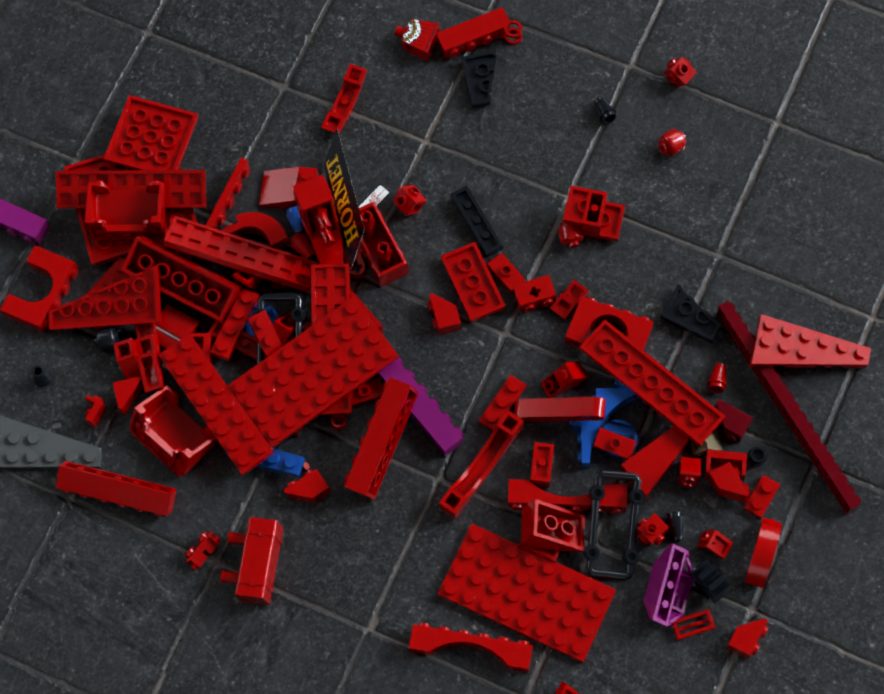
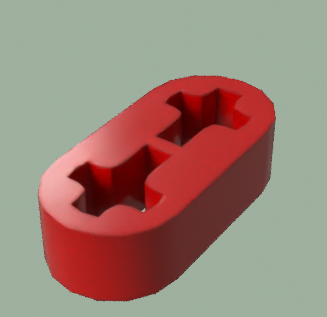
(359, 260)

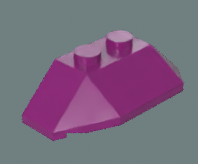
(669, 586)

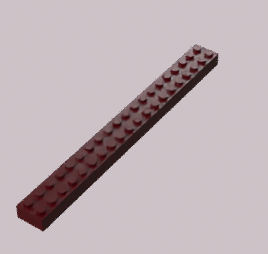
(791, 412)

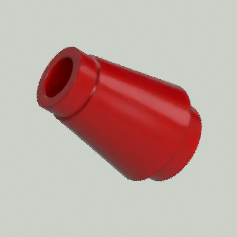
(301, 245)
(717, 380)

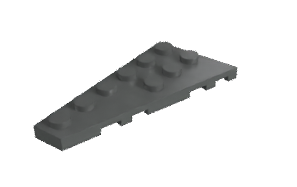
(35, 448)

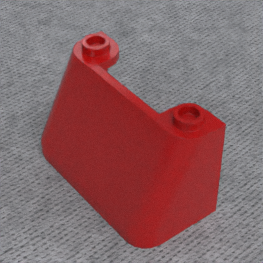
(125, 212)
(170, 432)

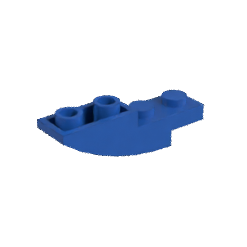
(283, 463)

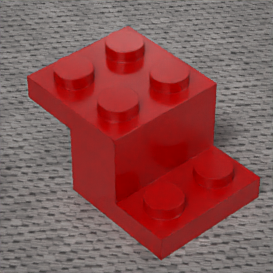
(593, 213)

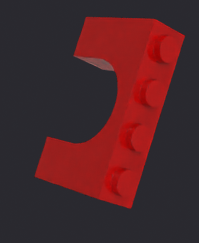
(591, 312)
(36, 313)

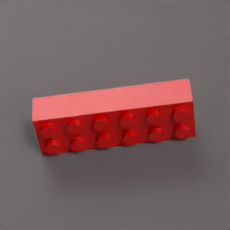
(183, 278)
(381, 438)

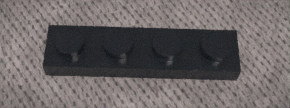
(476, 221)

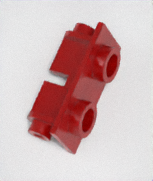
(196, 554)

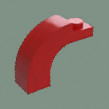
(259, 224)
(763, 552)

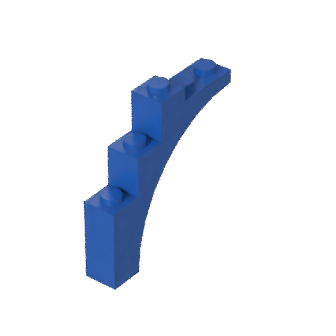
(615, 399)

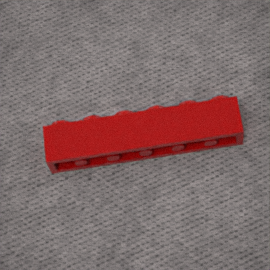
(116, 488)

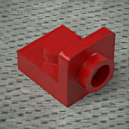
(95, 412)
(715, 543)

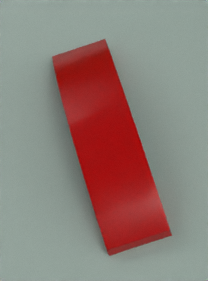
(346, 99)

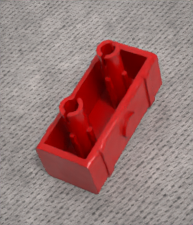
(317, 209)
(380, 247)
(258, 560)

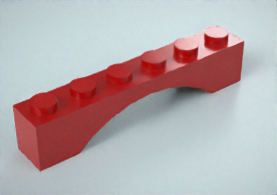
(467, 485)
(523, 492)
(429, 640)

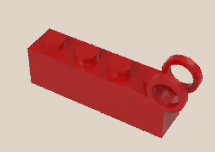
(477, 32)

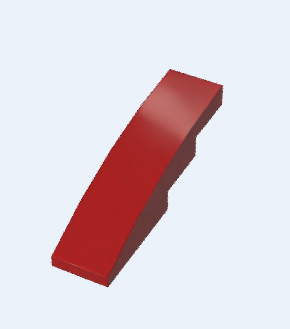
(148, 359)

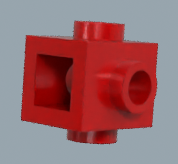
(679, 71)
(409, 200)
(655, 525)

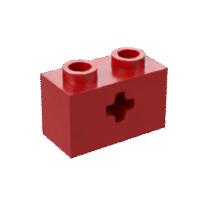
(541, 287)

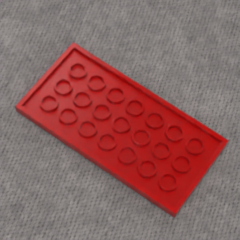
(313, 371)
(527, 593)

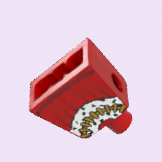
(418, 37)

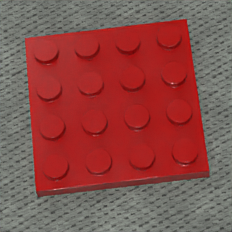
(150, 136)

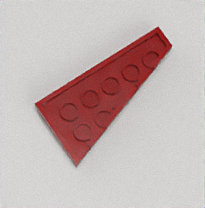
(118, 304)

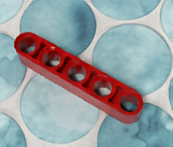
(560, 409)

